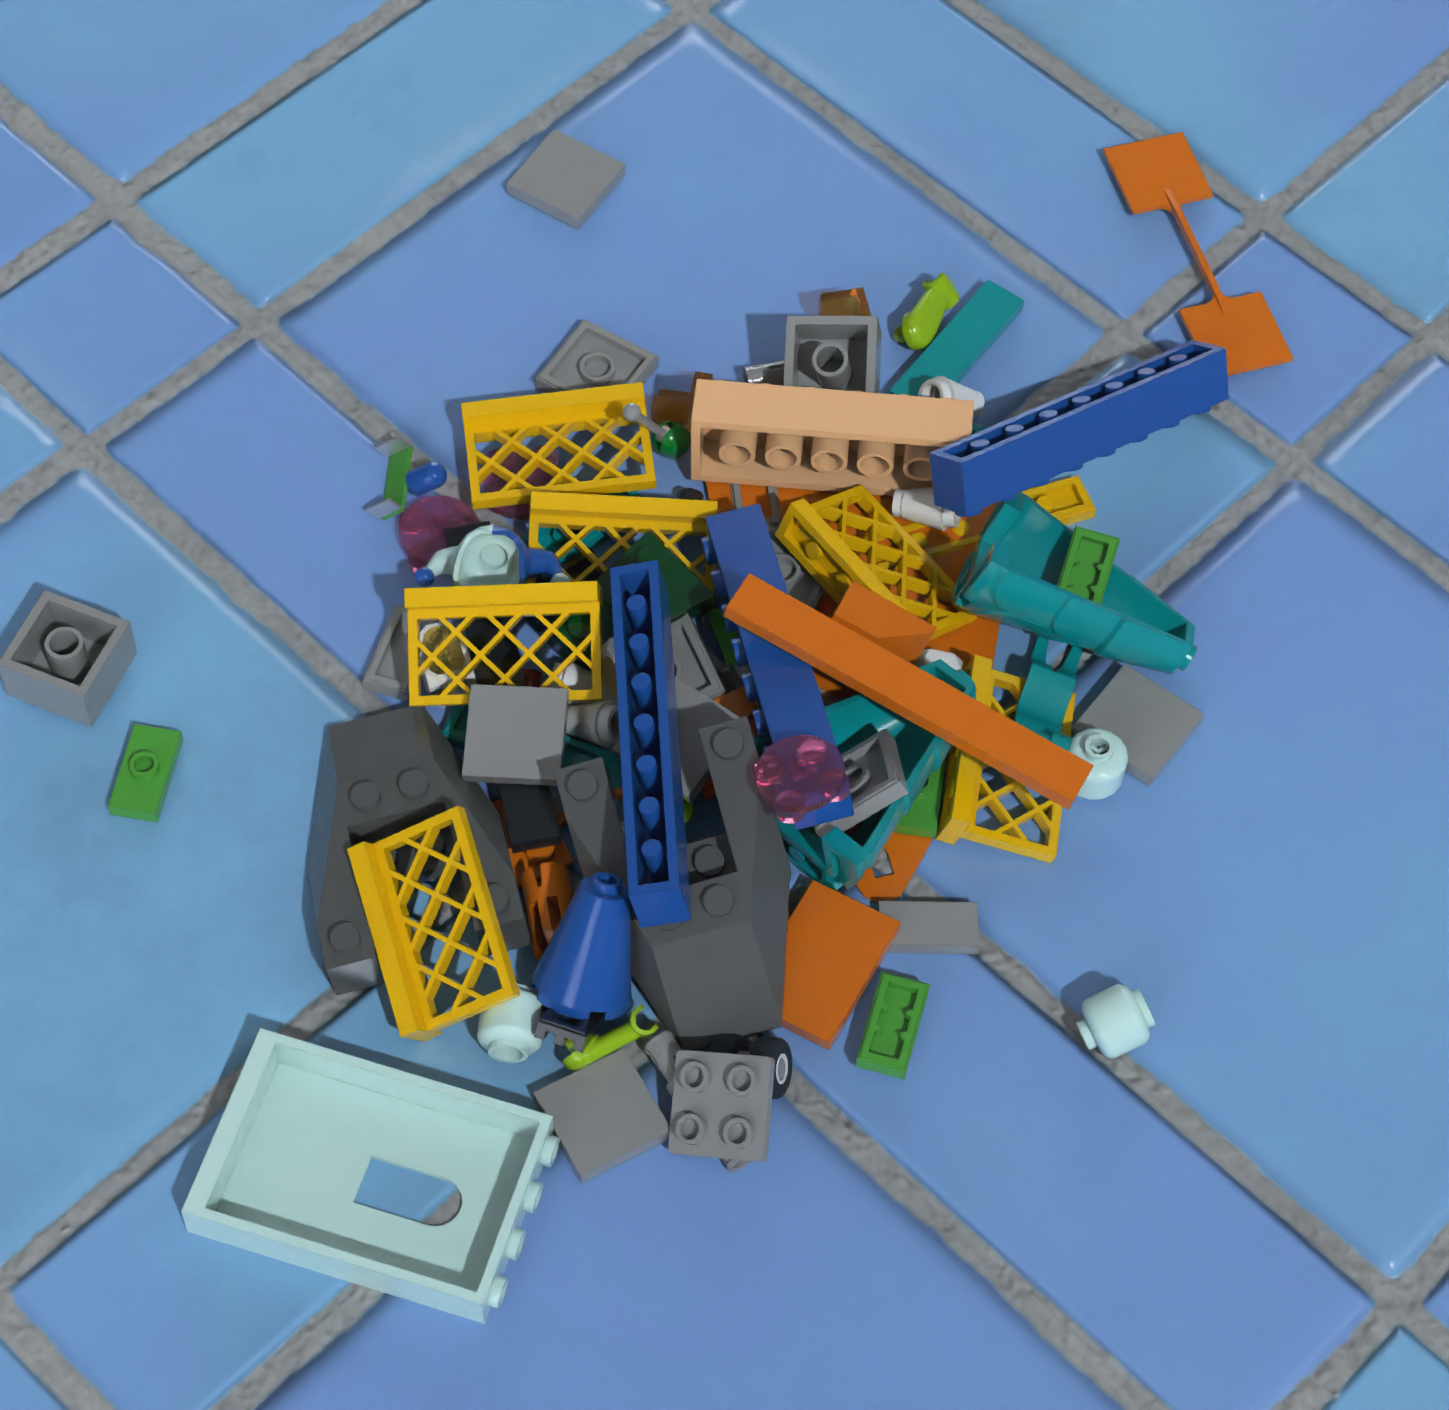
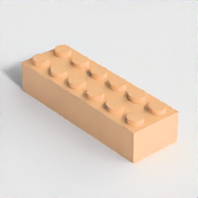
(820, 436)

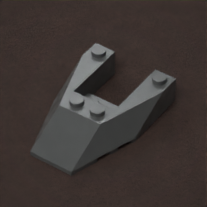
(373, 784)
(729, 960)

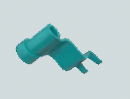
(1047, 694)

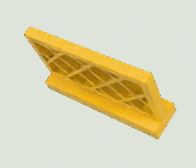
(555, 417)
(616, 515)
(834, 565)
(500, 602)
(964, 783)
(400, 948)

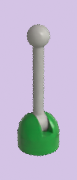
(667, 437)

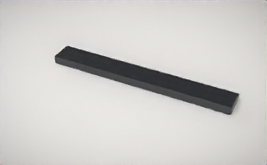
(526, 808)

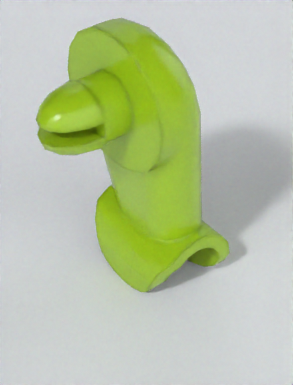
(923, 321)
(608, 1043)

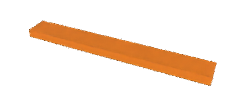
(908, 691)

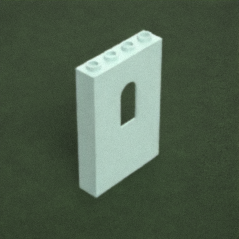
(299, 1148)

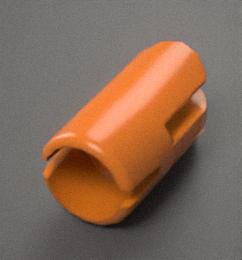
(545, 902)

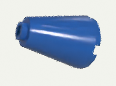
(589, 953)

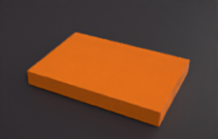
(830, 961)

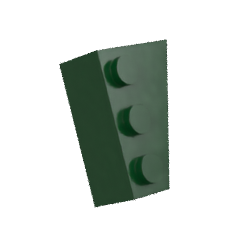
(685, 592)

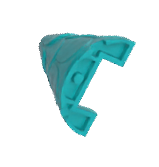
(1016, 580)
(846, 858)

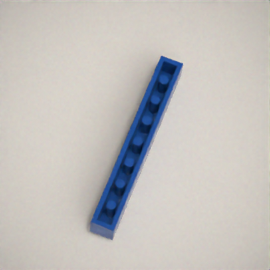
(1078, 428)
(775, 679)
(649, 746)

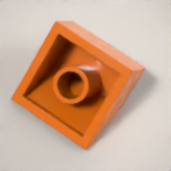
(880, 623)

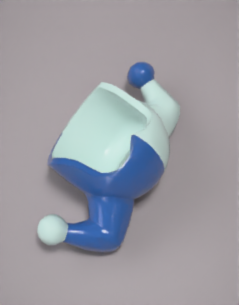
(492, 558)

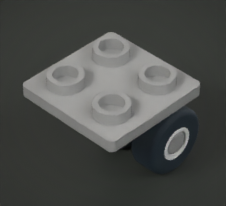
(727, 1097)

